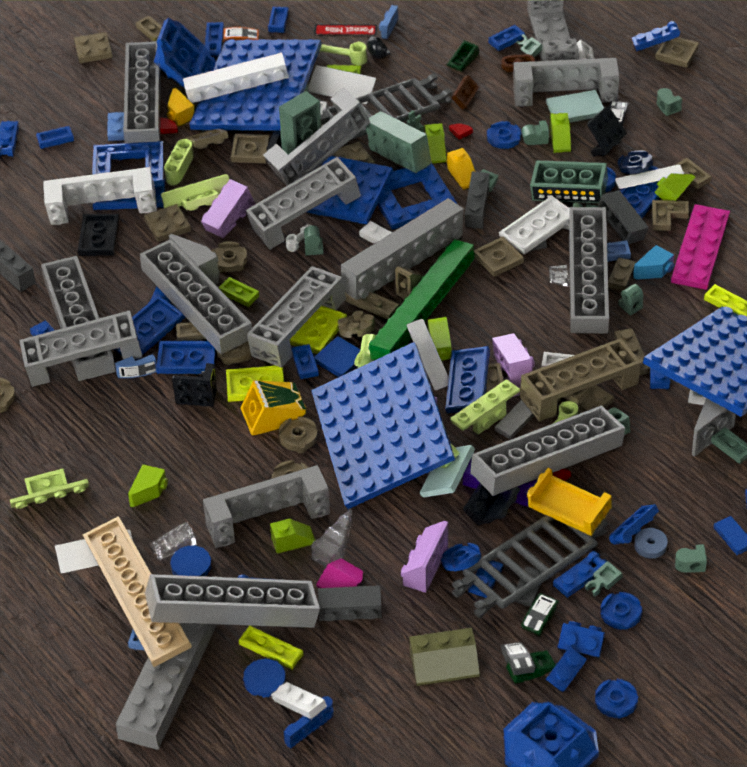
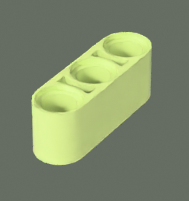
(178, 162)

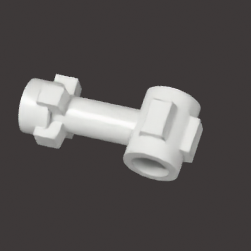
(293, 240)

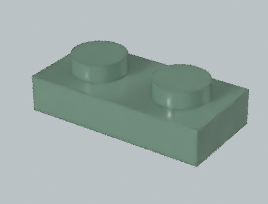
(730, 444)

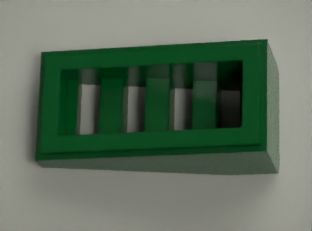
(465, 46)

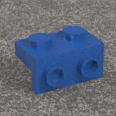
(581, 639)

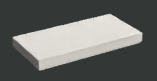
(536, 225)

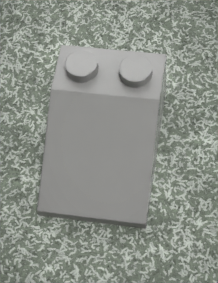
(200, 255)
(711, 420)

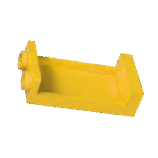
(568, 503)

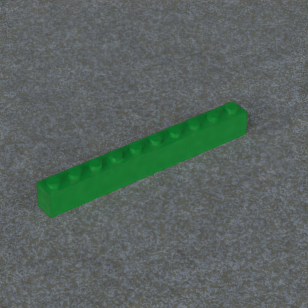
(423, 298)

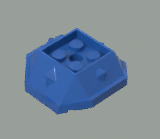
(181, 53)
(549, 738)

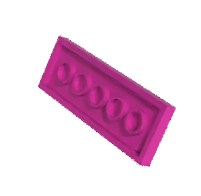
(700, 247)

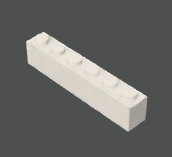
(235, 78)

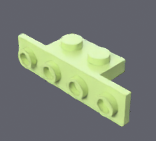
(195, 194)
(486, 409)
(47, 486)

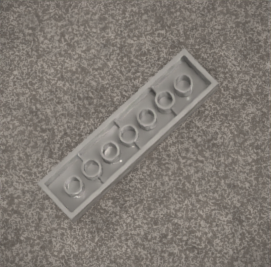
(142, 93)
(402, 248)
(588, 270)
(196, 296)
(75, 306)
(551, 446)
(231, 601)
(161, 691)

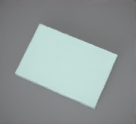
(578, 105)
(446, 480)

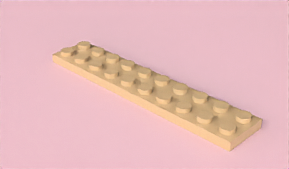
(128, 580)

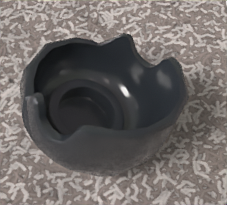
(377, 47)

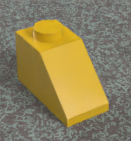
(179, 108)
(460, 167)

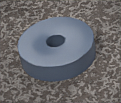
(647, 536)

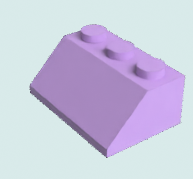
(426, 557)

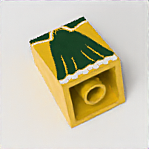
(270, 405)

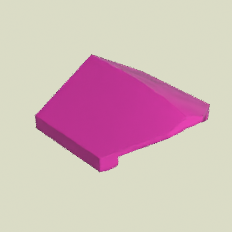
(340, 574)

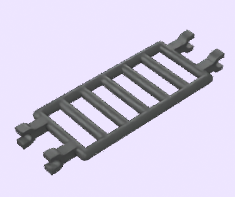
(421, 86)
(493, 598)

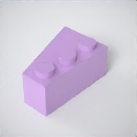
(227, 208)
(512, 358)

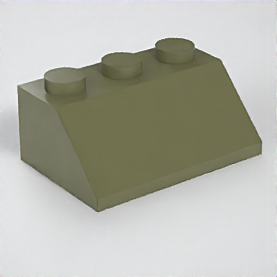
(444, 656)

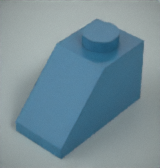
(654, 264)

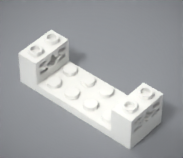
(98, 188)

